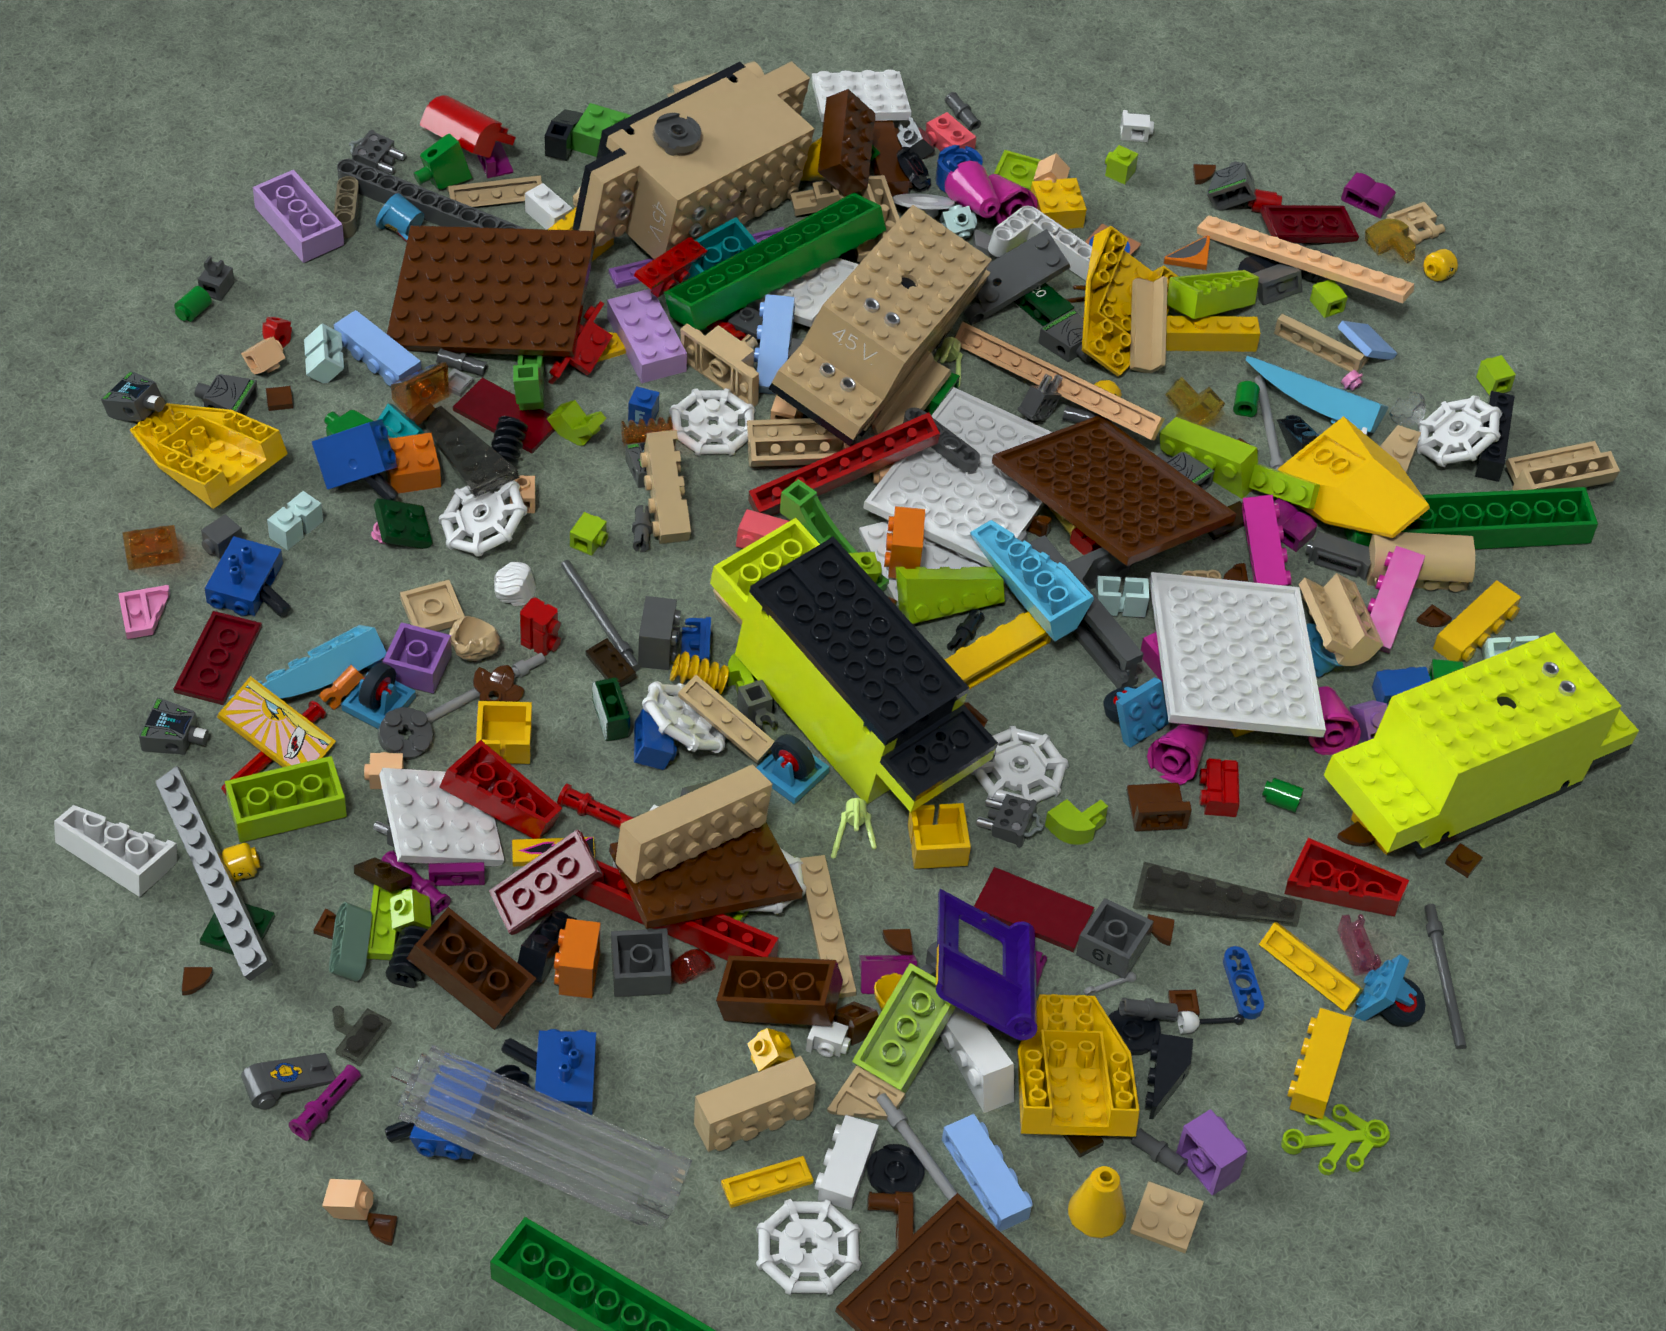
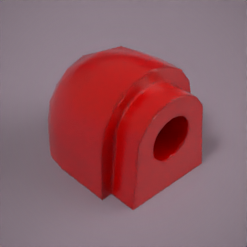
(277, 328)

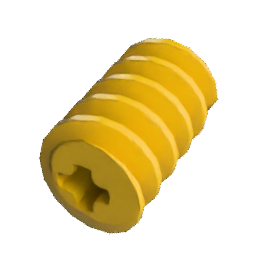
(688, 668)

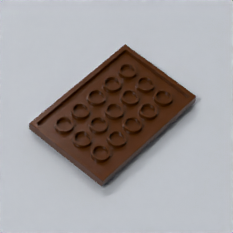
(719, 881)

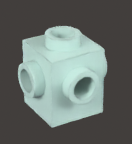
(959, 220)

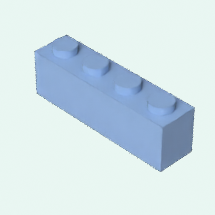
(774, 337)
(376, 348)
(987, 1172)

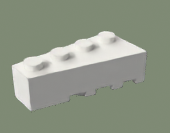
(114, 849)
(980, 1060)

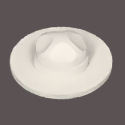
(928, 203)

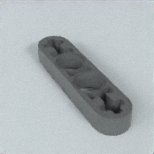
(962, 456)

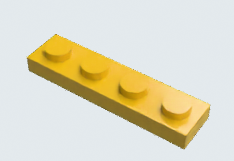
(1311, 966)

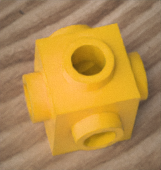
(770, 1049)

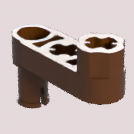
(901, 1205)

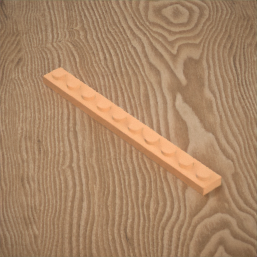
(1306, 259)
(1071, 386)

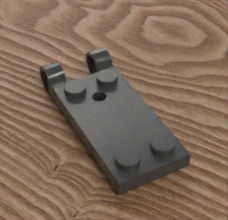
(1020, 273)

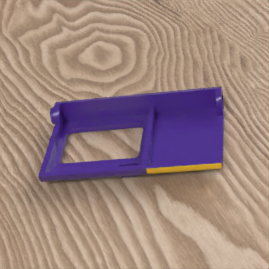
(997, 999)

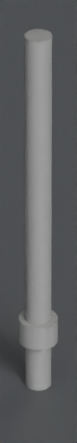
(1276, 460)
(520, 669)
(898, 1121)

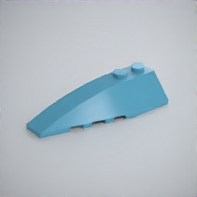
(1323, 398)
(1041, 585)
(356, 647)

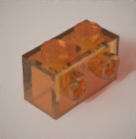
(151, 547)

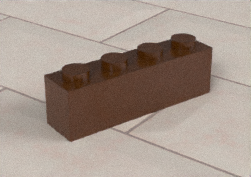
(886, 163)

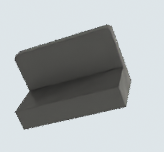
(1278, 283)

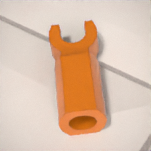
(341, 686)

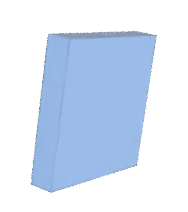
(1367, 340)

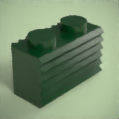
(611, 709)

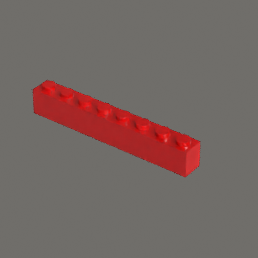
(851, 462)
(713, 934)

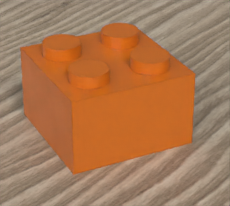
(415, 462)
(905, 540)
(577, 958)

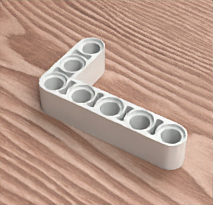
(1028, 223)

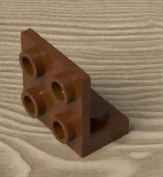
(1158, 807)

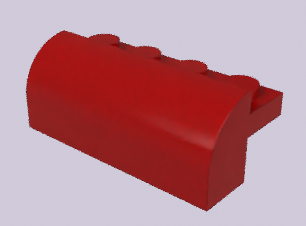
(468, 126)

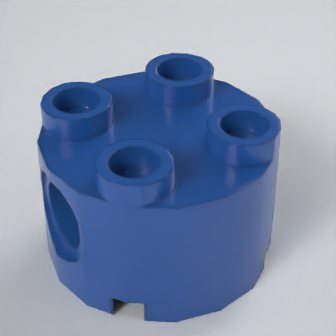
(950, 158)

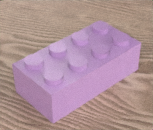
(298, 216)
(647, 335)

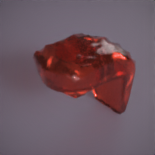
(690, 965)

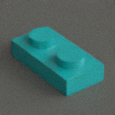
(398, 423)

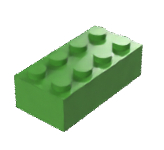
(589, 128)

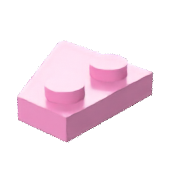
(143, 610)

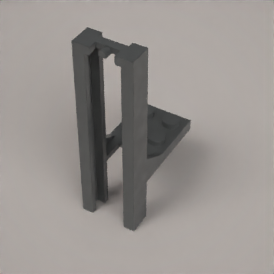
(1098, 629)

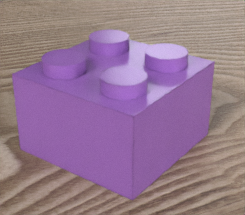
(419, 656)
(1212, 1151)

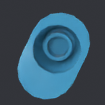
(1323, 660)

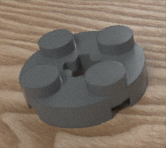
(672, 142)
(410, 719)

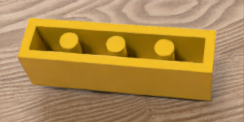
(1212, 333)
(1477, 623)
(1320, 1063)

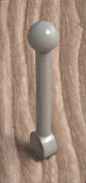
(1131, 977)

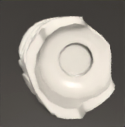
(514, 584)

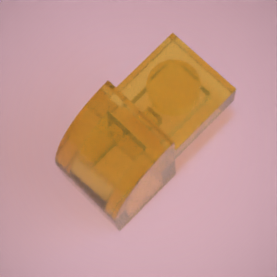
(1390, 234)
(1194, 406)

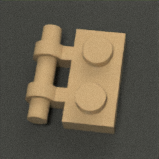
(1418, 217)

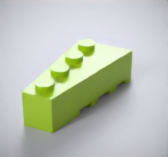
(1212, 293)
(1228, 457)
(946, 591)

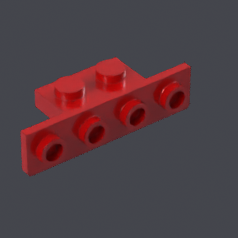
(670, 267)
(589, 346)

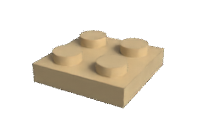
(432, 606)
(1166, 1217)

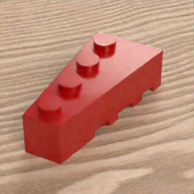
(501, 791)
(1344, 880)

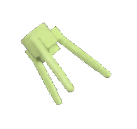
(950, 351)
(855, 815)

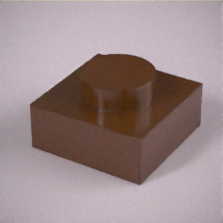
(1463, 860)

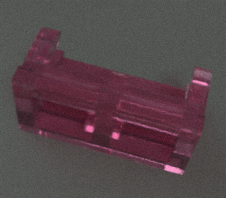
(1357, 945)

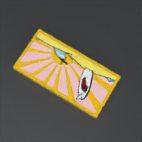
(274, 726)

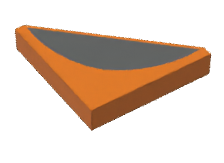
(1191, 256)

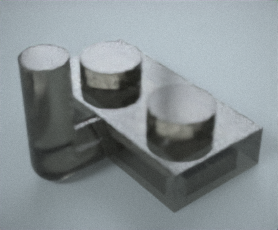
(362, 1036)

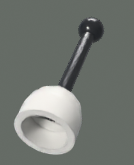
(1191, 1021)

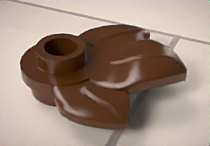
(498, 684)

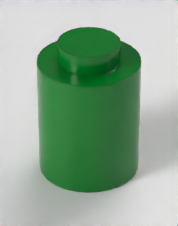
(192, 304)
(1246, 399)
(1283, 794)

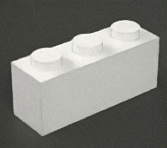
(846, 1162)

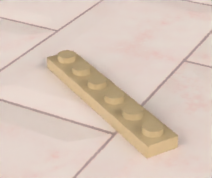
(825, 919)

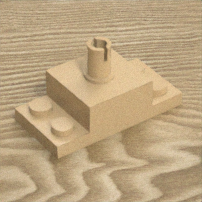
(723, 360)

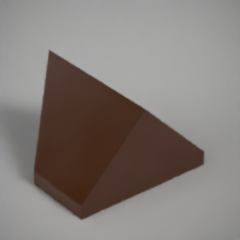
(858, 1018)

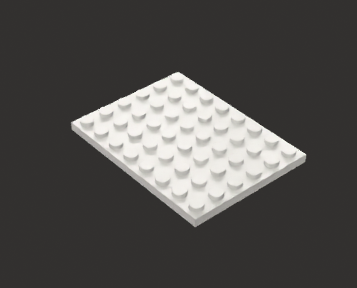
(958, 499)
(1235, 655)

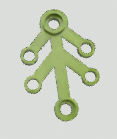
(1339, 1137)

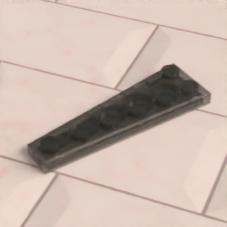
(470, 456)
(1187, 893)

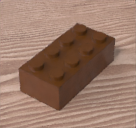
(846, 142)
(471, 968)
(780, 990)

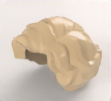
(474, 638)

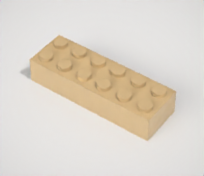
(693, 823)

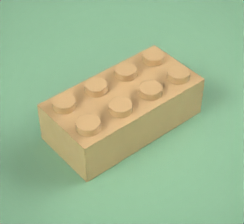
(754, 1104)

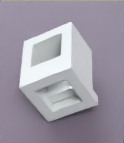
(1136, 127)
(829, 1040)

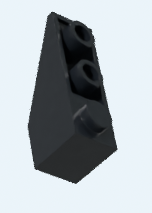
(559, 134)
(1296, 433)
(539, 949)
(1171, 1067)

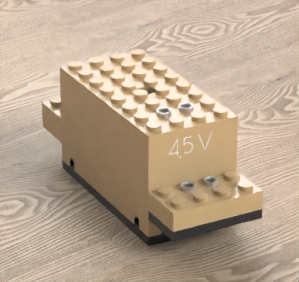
(744, 163)
(881, 324)

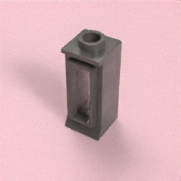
(1339, 555)

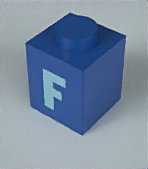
(643, 405)

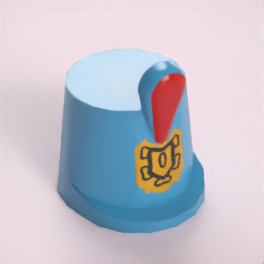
(399, 215)

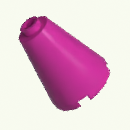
(972, 187)
(1011, 197)
(1340, 725)
(1178, 752)

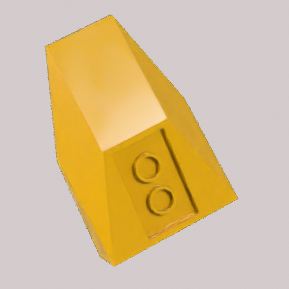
(1110, 299)
(209, 448)
(1357, 481)
(1076, 1072)

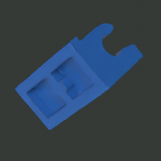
(697, 639)

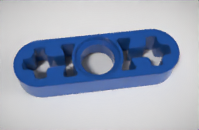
(1246, 972)

